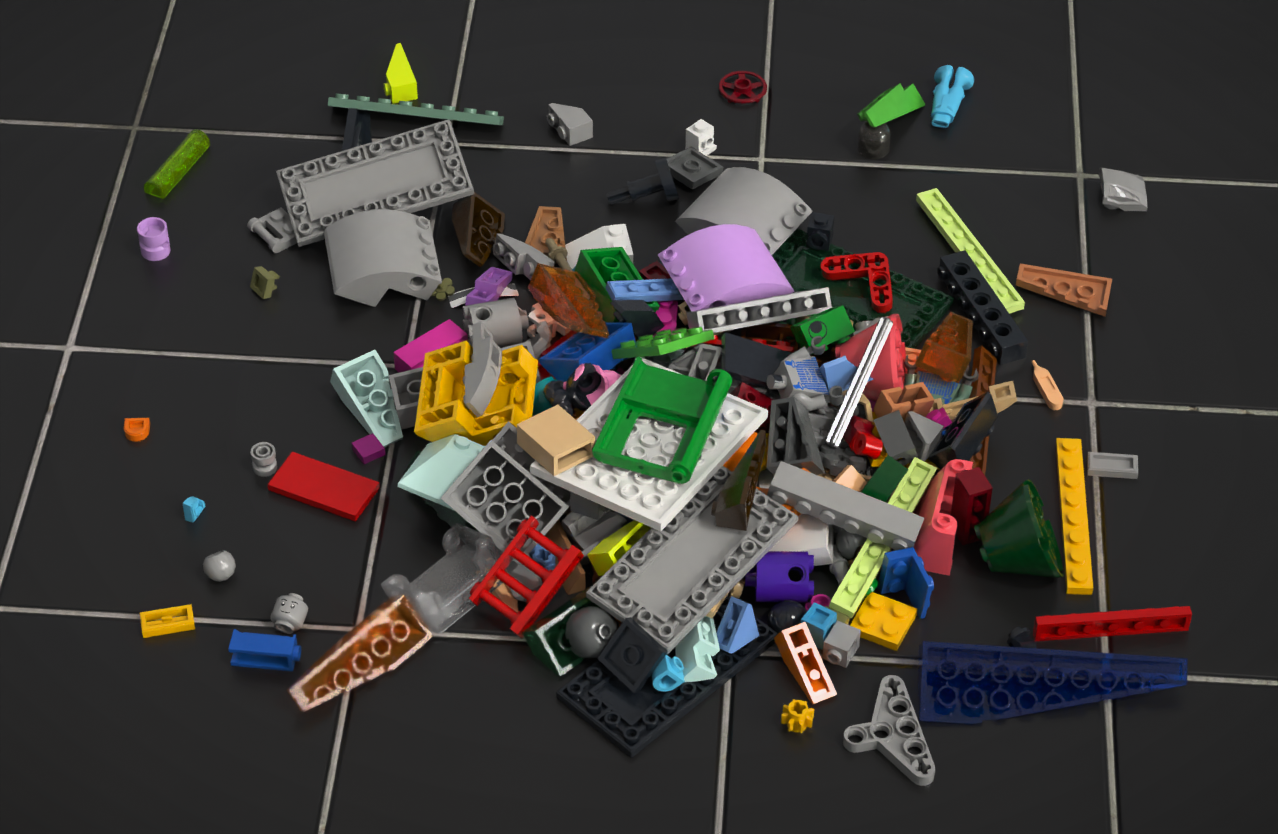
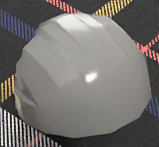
(542, 340)

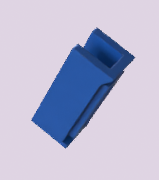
(264, 651)

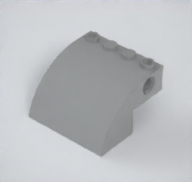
(749, 200)
(382, 252)

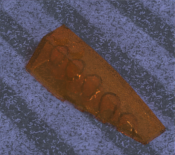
(567, 299)
(363, 653)

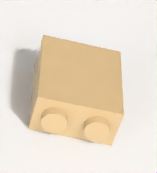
(555, 440)

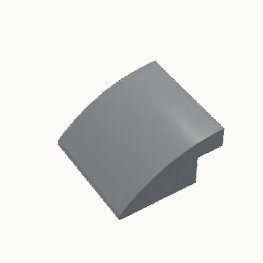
(501, 493)

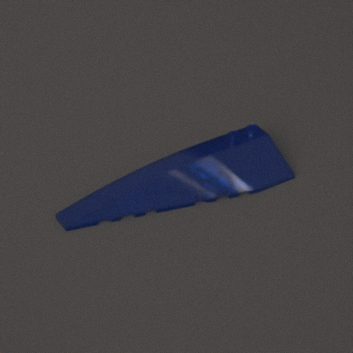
(1004, 682)

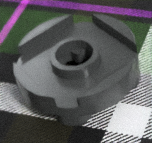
(839, 458)

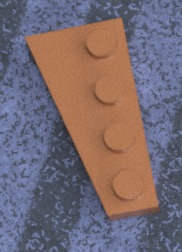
(1068, 287)

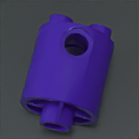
(772, 578)

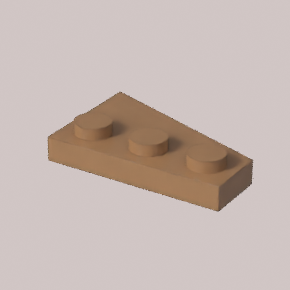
(546, 224)

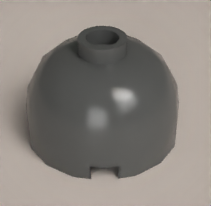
(590, 631)

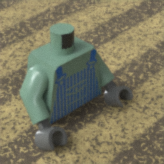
(939, 388)

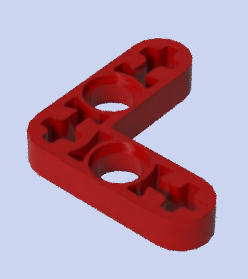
(872, 272)

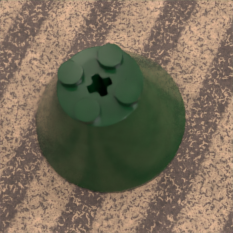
(1018, 537)

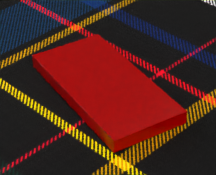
(323, 486)

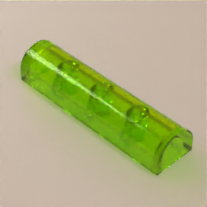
(177, 164)

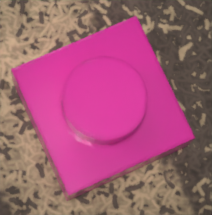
(940, 416)

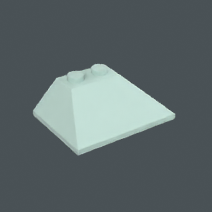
(439, 467)

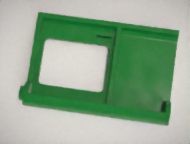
(669, 399)

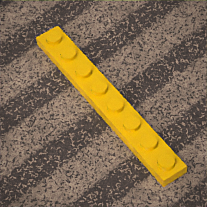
(1074, 517)

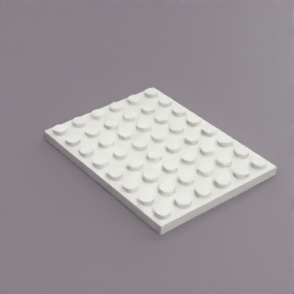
(644, 496)

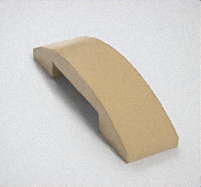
(1002, 394)

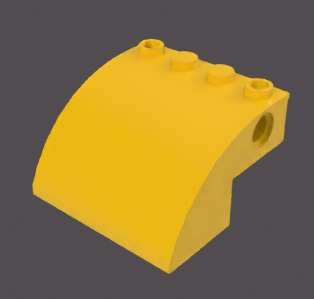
(442, 389)

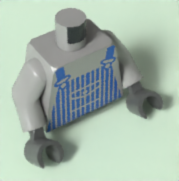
(801, 378)

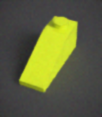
(400, 79)
(615, 546)

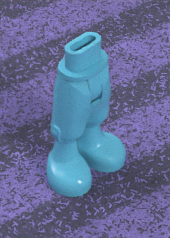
(946, 99)

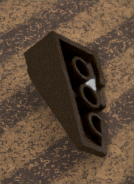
(476, 226)
(738, 492)

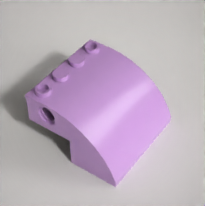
(723, 267)

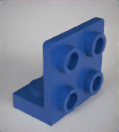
(906, 572)

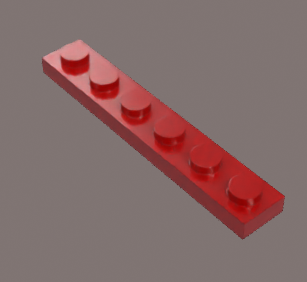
(1112, 623)

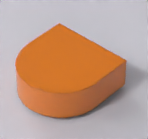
(136, 428)

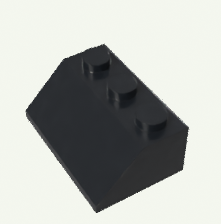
(966, 431)

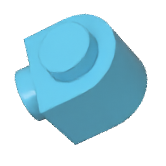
(668, 674)

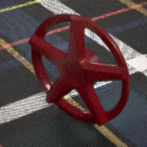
(742, 86)

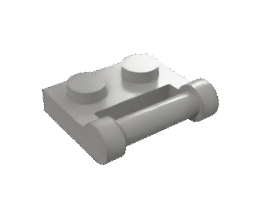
(279, 224)

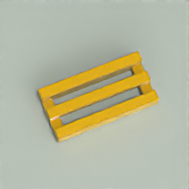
(167, 624)

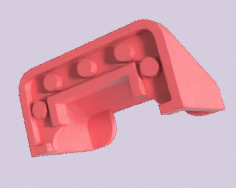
(939, 528)

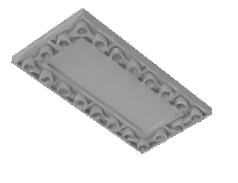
(390, 173)
(689, 566)

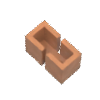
(912, 398)

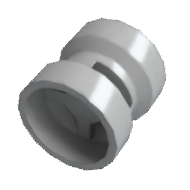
(263, 459)

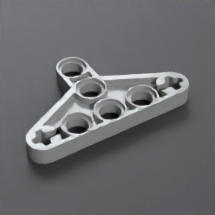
(895, 745)

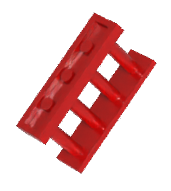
(551, 579)

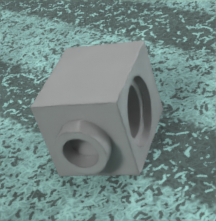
(841, 644)

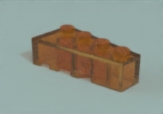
(948, 349)

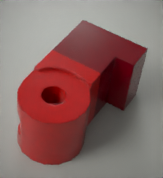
(861, 439)

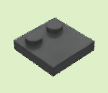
(693, 167)

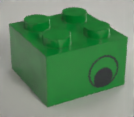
(830, 324)

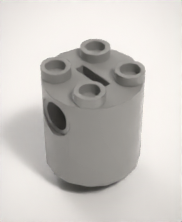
(500, 317)

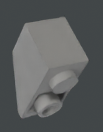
(570, 122)

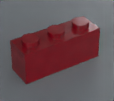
(970, 503)

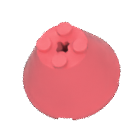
(890, 367)

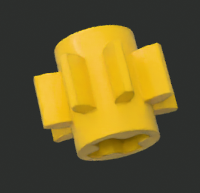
(797, 716)

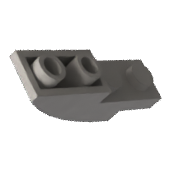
(518, 255)
(483, 372)

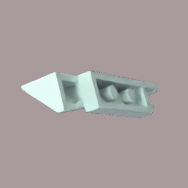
(696, 651)

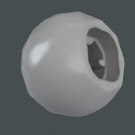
(219, 566)

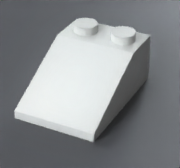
(602, 237)

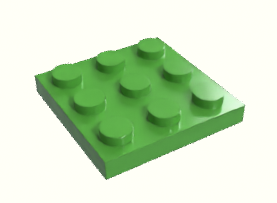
(662, 343)

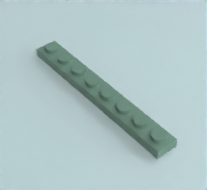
(425, 110)

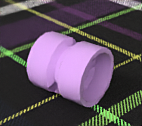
(153, 239)

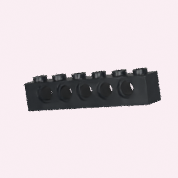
(983, 307)

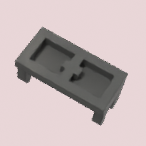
(896, 437)

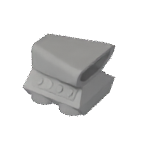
(586, 531)

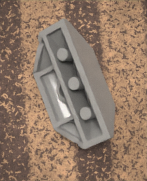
(699, 362)

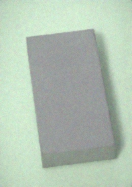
(1112, 465)

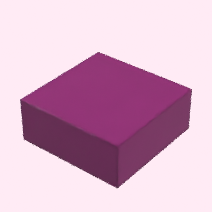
(368, 448)

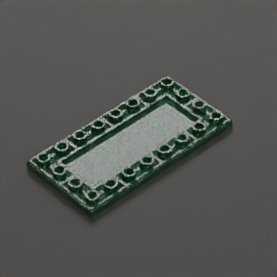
(916, 303)

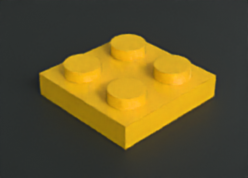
(884, 620)

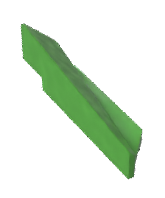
(891, 105)

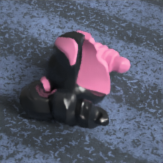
(581, 388)

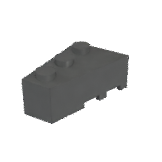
(792, 437)

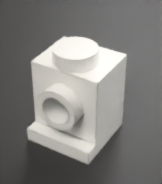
(701, 137)

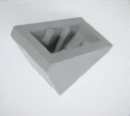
(923, 433)

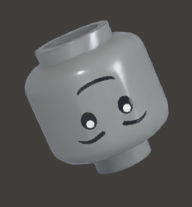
(289, 613)

